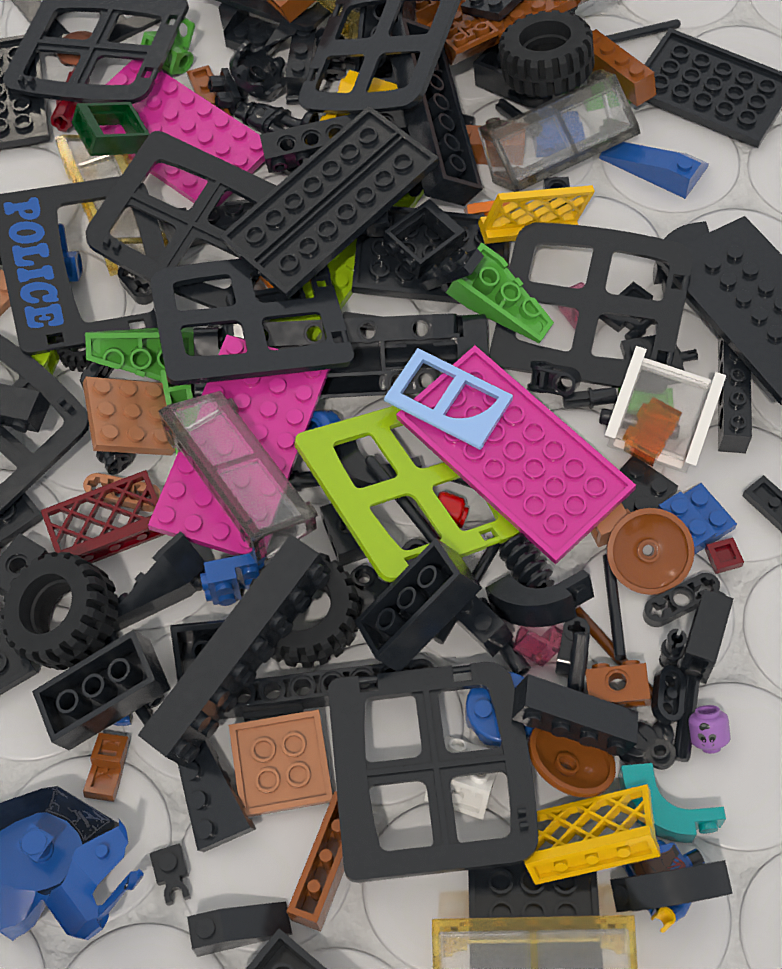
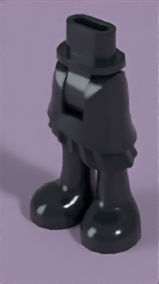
(270, 118)

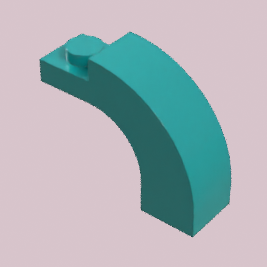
(669, 821)

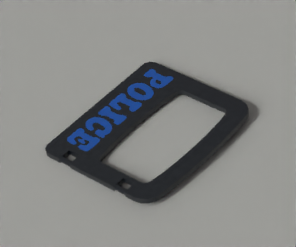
(36, 266)

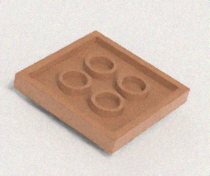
(126, 416)
(280, 763)

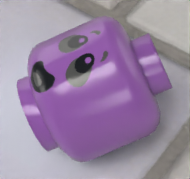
(709, 729)

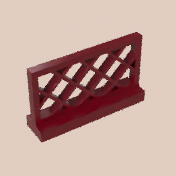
(107, 542)

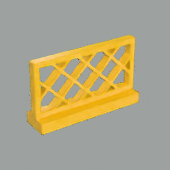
(504, 226)
(594, 852)

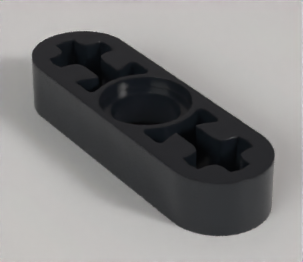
(675, 611)

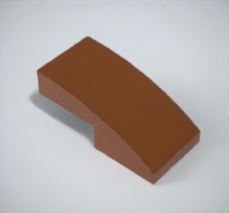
(107, 767)

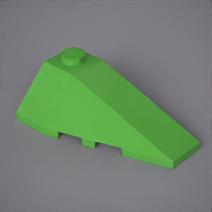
(501, 297)
(132, 350)

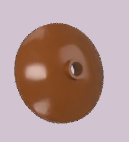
(670, 556)
(571, 766)

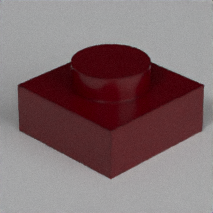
(724, 555)

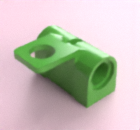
(179, 58)

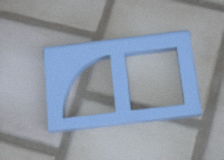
(470, 430)

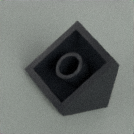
(189, 641)

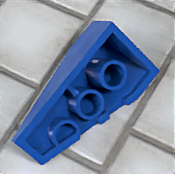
(664, 168)

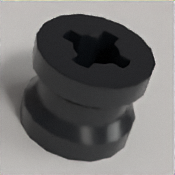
(114, 461)

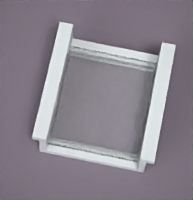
(677, 388)

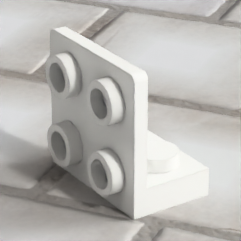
(470, 792)

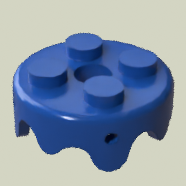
(481, 715)

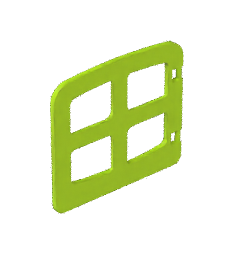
(354, 503)

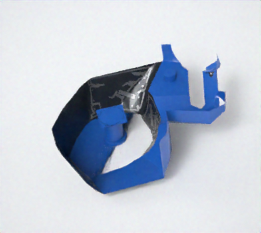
(56, 857)

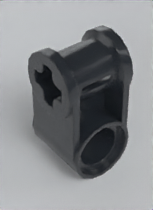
(547, 378)
(565, 648)

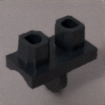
(227, 91)

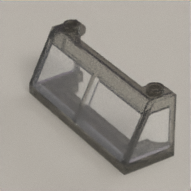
(558, 133)
(238, 472)

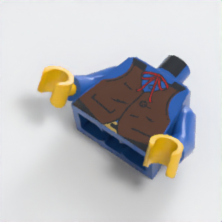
(670, 859)

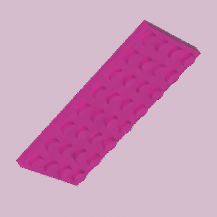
(193, 120)
(275, 413)
(530, 465)

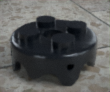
(257, 71)

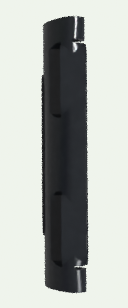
(389, 349)

